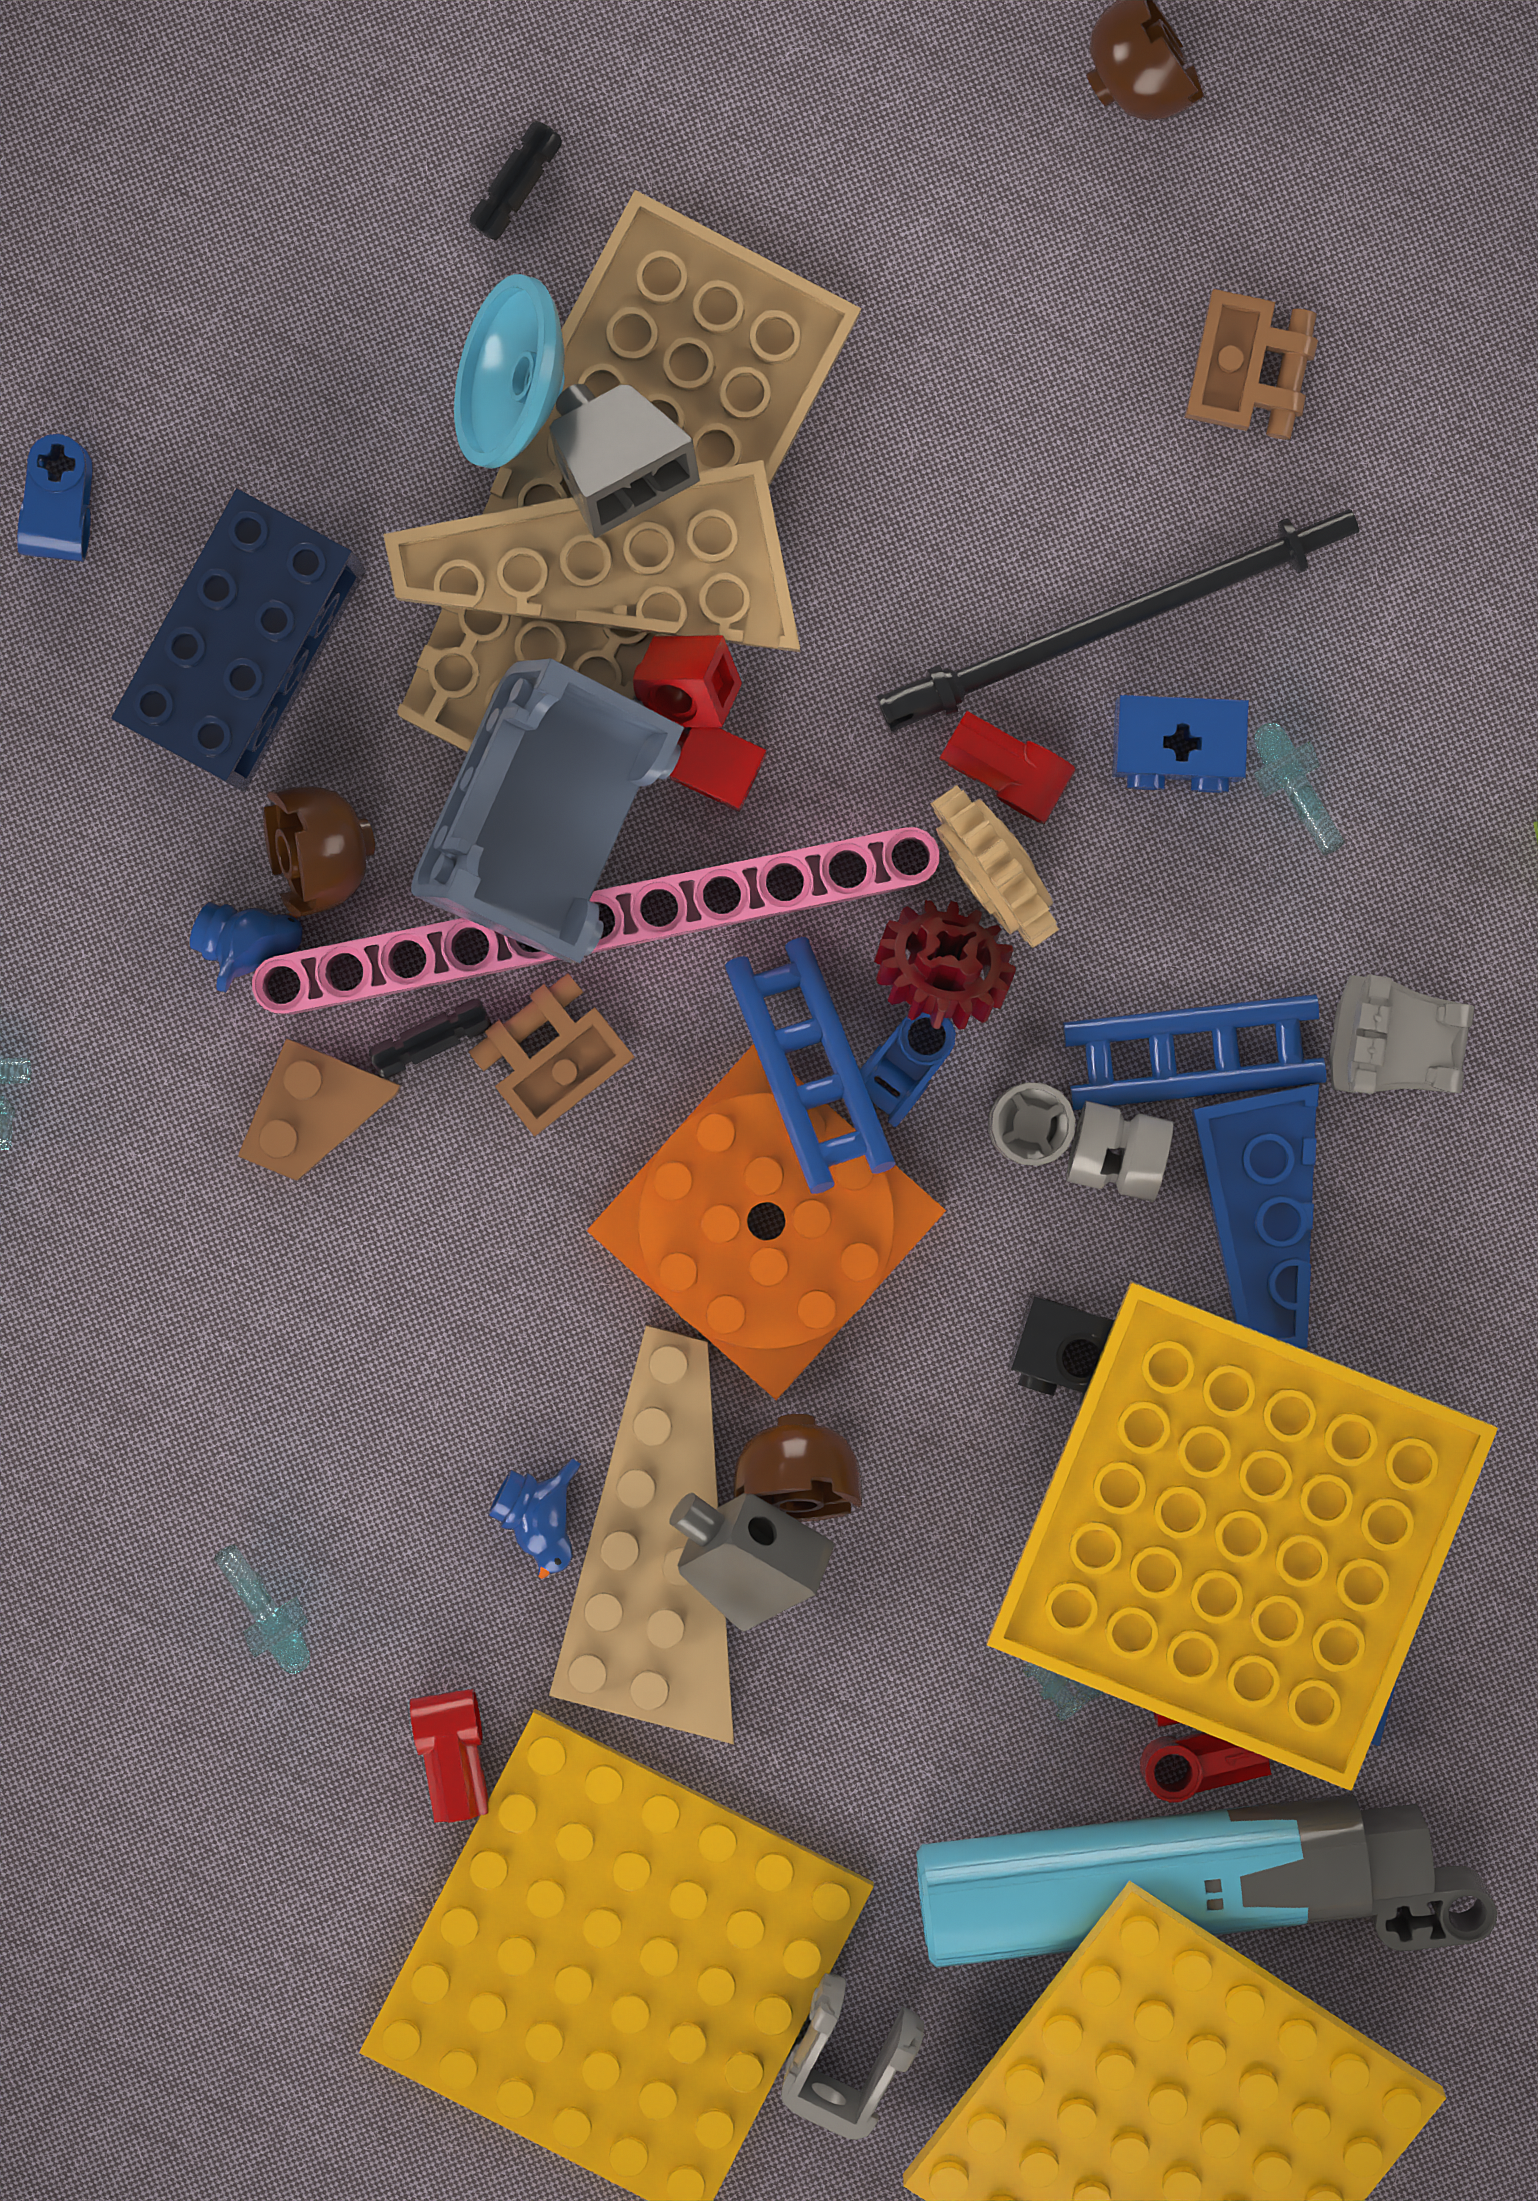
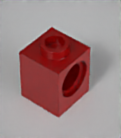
(688, 679)
(718, 765)

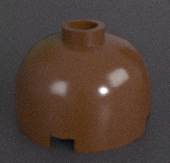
(1141, 62)
(317, 847)
(800, 1469)

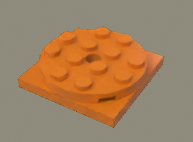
(753, 1297)

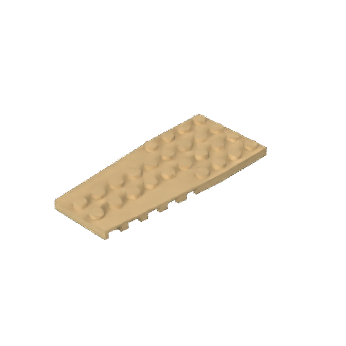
(713, 344)

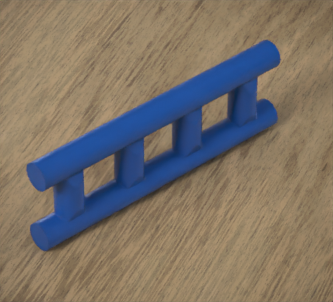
(1228, 1072)
(795, 1100)

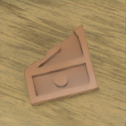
(310, 1109)

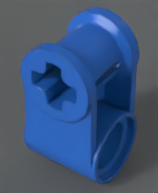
(53, 513)
(903, 1069)

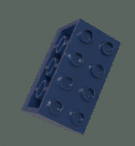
(240, 640)

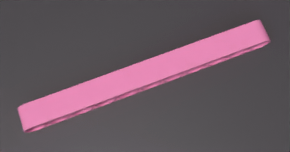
(630, 928)

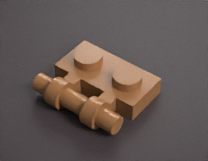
(1232, 358)
(565, 1068)

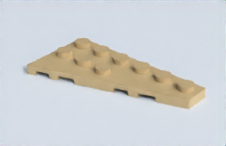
(678, 569)
(636, 1628)

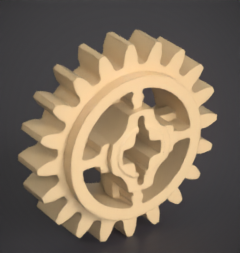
(994, 866)

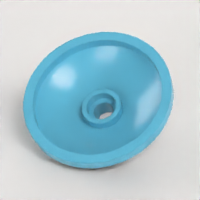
(508, 372)

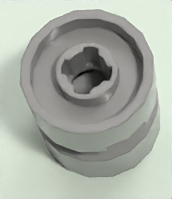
(1031, 1123)
(1142, 1156)

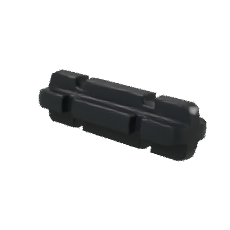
(515, 180)
(429, 1038)

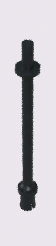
(947, 688)

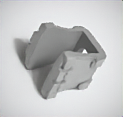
(1397, 1039)
(828, 2100)

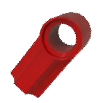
(1021, 774)
(449, 1738)
(1209, 1765)

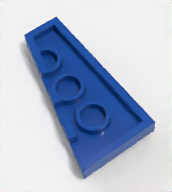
(1260, 1193)

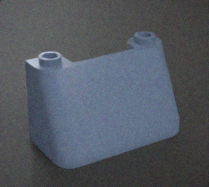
(543, 806)

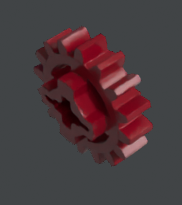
(944, 964)

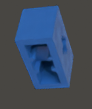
(1214, 725)

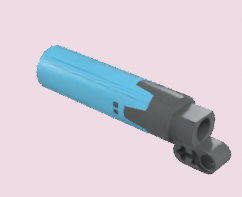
(1213, 1867)

